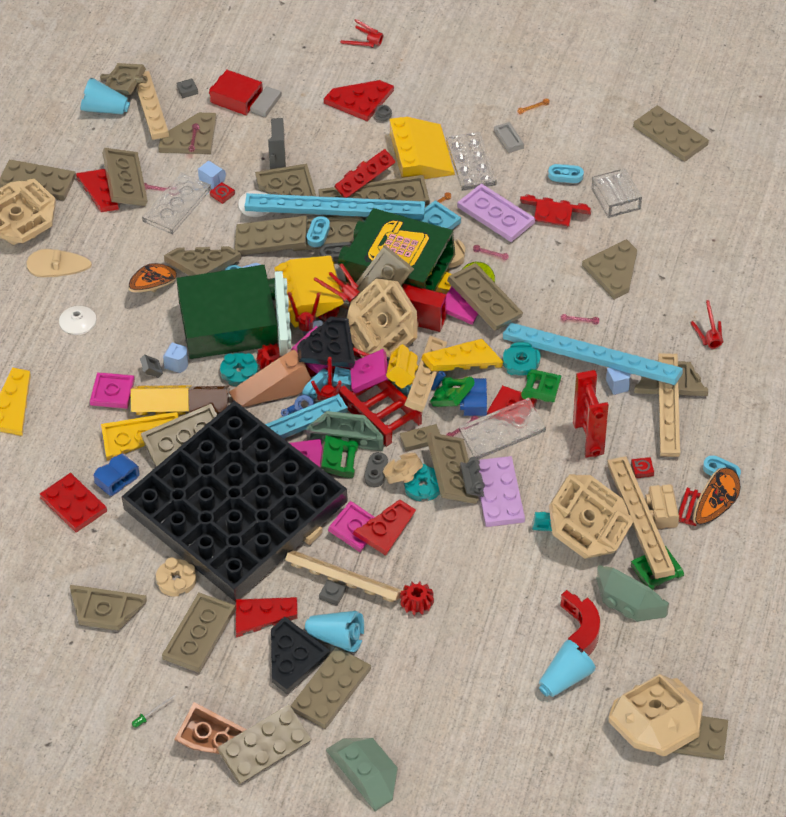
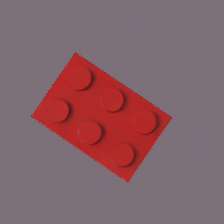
(73, 502)

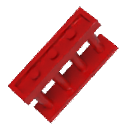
(357, 407)
(590, 413)

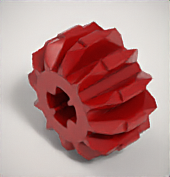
(267, 355)
(416, 598)

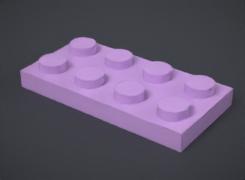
(496, 212)
(501, 492)

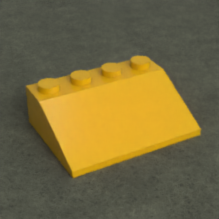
(420, 148)
(301, 284)

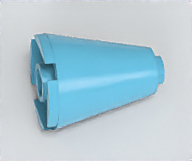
(103, 99)
(337, 629)
(566, 669)

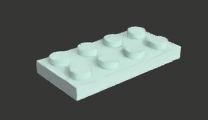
(283, 315)

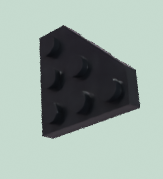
(326, 341)
(293, 654)

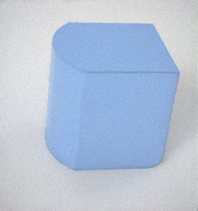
(211, 174)
(176, 358)
(618, 380)

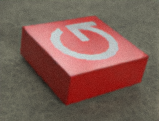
(222, 192)
(642, 467)

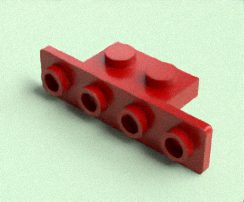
(364, 173)
(554, 212)

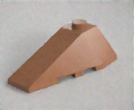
(278, 380)
(206, 730)

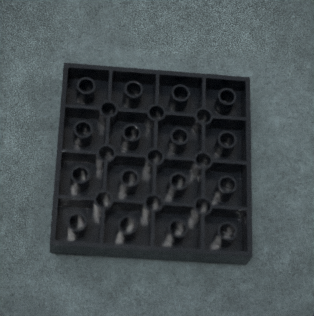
(235, 500)

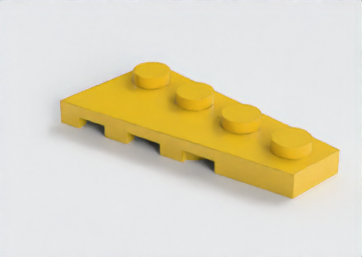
(14, 401)

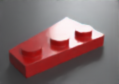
(96, 184)
(386, 527)
(258, 613)

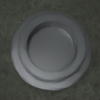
(383, 112)

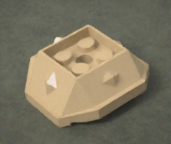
(25, 210)
(369, 313)
(605, 514)
(658, 715)

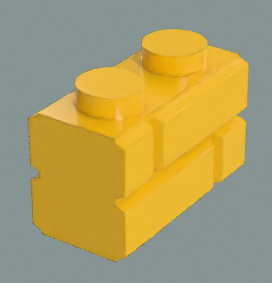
(402, 366)

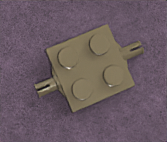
(125, 77)

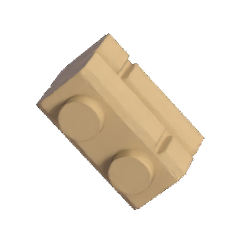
(663, 506)

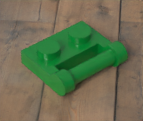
(547, 388)
(451, 396)
(332, 456)
(643, 570)

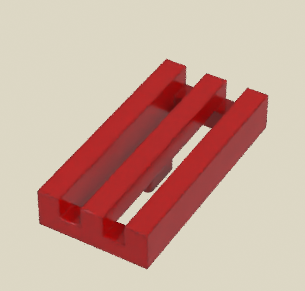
(694, 494)

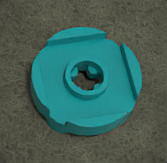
(521, 349)
(229, 367)
(419, 492)

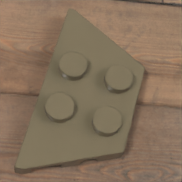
(688, 384)
(105, 607)

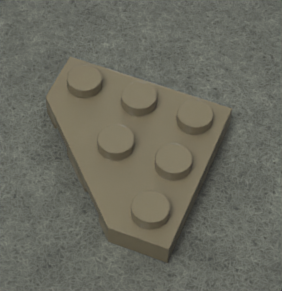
(181, 135)
(286, 181)
(202, 259)
(613, 268)

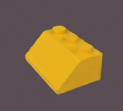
(160, 399)

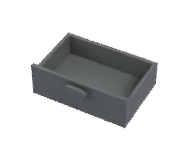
(276, 144)

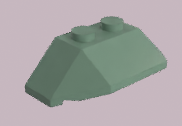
(347, 428)
(629, 595)
(366, 768)

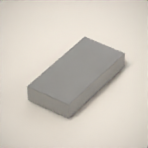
(265, 101)
(508, 137)

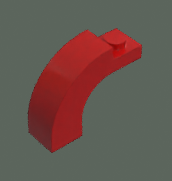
(588, 616)

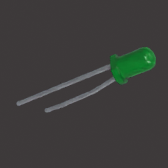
(142, 719)

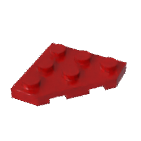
(359, 99)

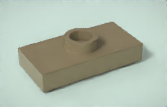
(417, 438)

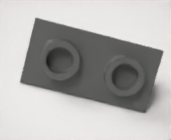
(472, 477)

